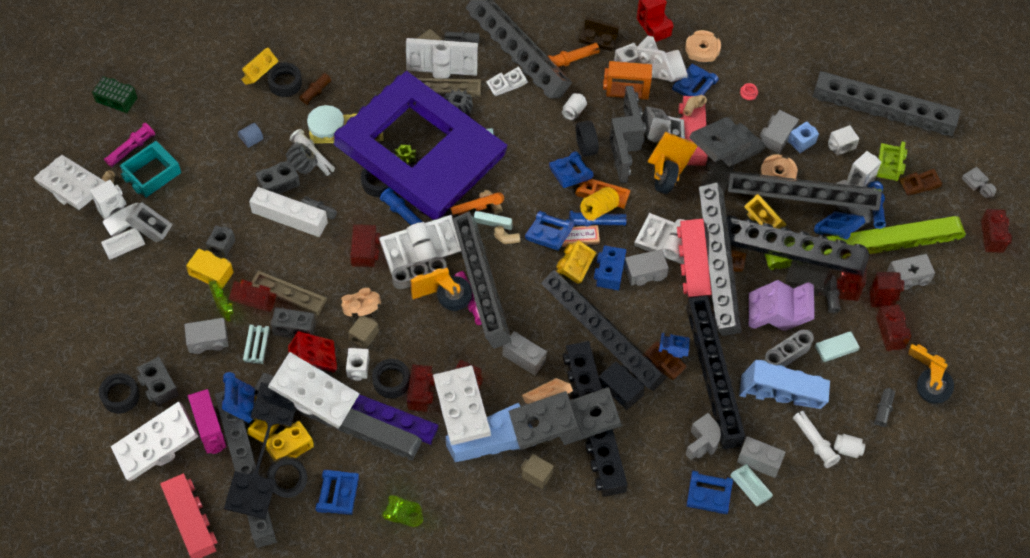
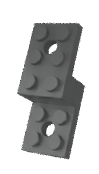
(627, 134)
(727, 141)
(564, 418)

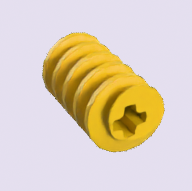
(599, 203)

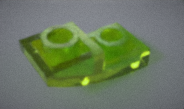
(221, 302)

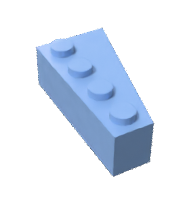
(784, 385)
(501, 438)

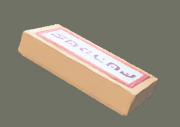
(586, 235)

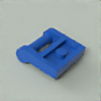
(695, 76)
(565, 172)
(839, 224)
(547, 235)
(238, 397)
(344, 492)
(707, 498)

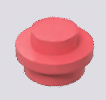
(749, 91)

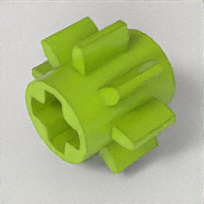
(406, 154)

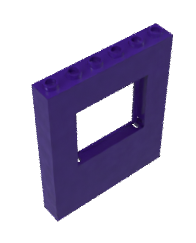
(445, 171)

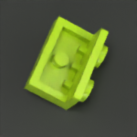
(892, 161)

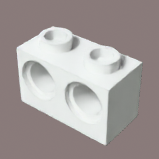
(864, 170)
(108, 199)

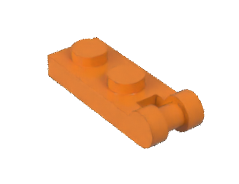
(596, 185)
(479, 204)

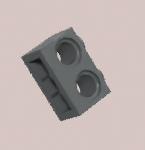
(279, 180)
(289, 322)
(160, 380)

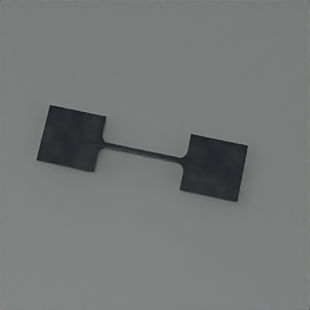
(250, 492)

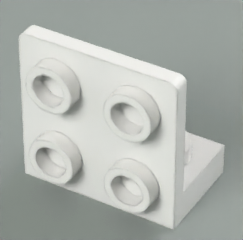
(649, 54)

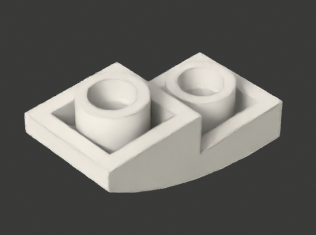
(677, 65)
(500, 84)
(116, 223)

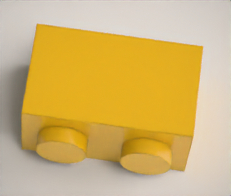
(208, 268)

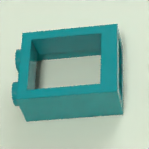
(146, 155)

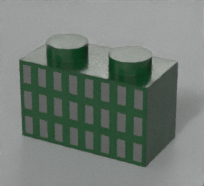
(115, 94)

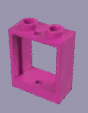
(207, 422)

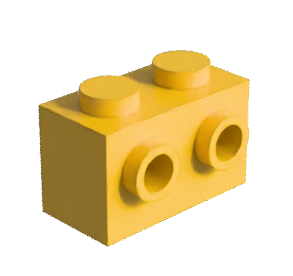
(761, 212)
(290, 442)

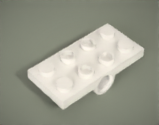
(441, 57)
(68, 182)
(660, 234)
(421, 242)
(313, 390)
(461, 405)
(154, 442)

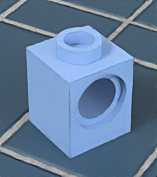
(803, 137)

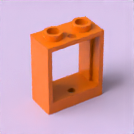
(627, 71)

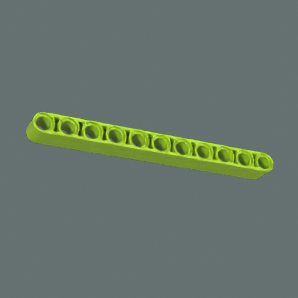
(891, 238)

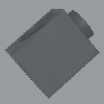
(218, 247)

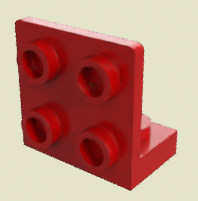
(314, 350)

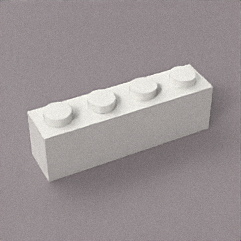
(288, 211)

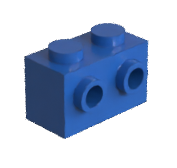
(610, 268)

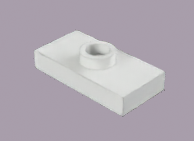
(122, 243)

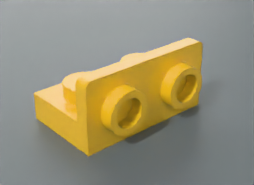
(258, 66)
(576, 261)

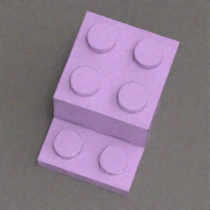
(781, 305)

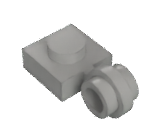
(976, 180)

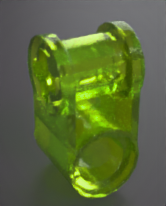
(399, 510)

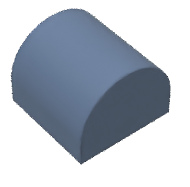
(250, 135)

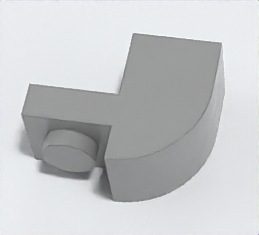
(707, 435)

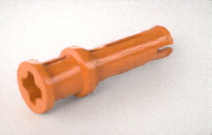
(565, 58)

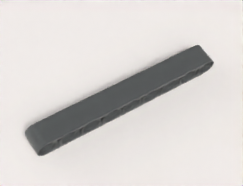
(369, 429)

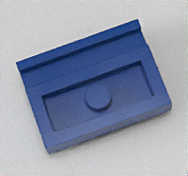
(676, 345)

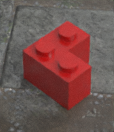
(653, 19)

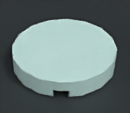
(325, 121)

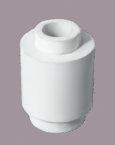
(574, 106)
(849, 445)

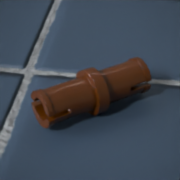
(315, 88)

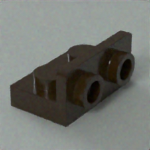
(599, 32)

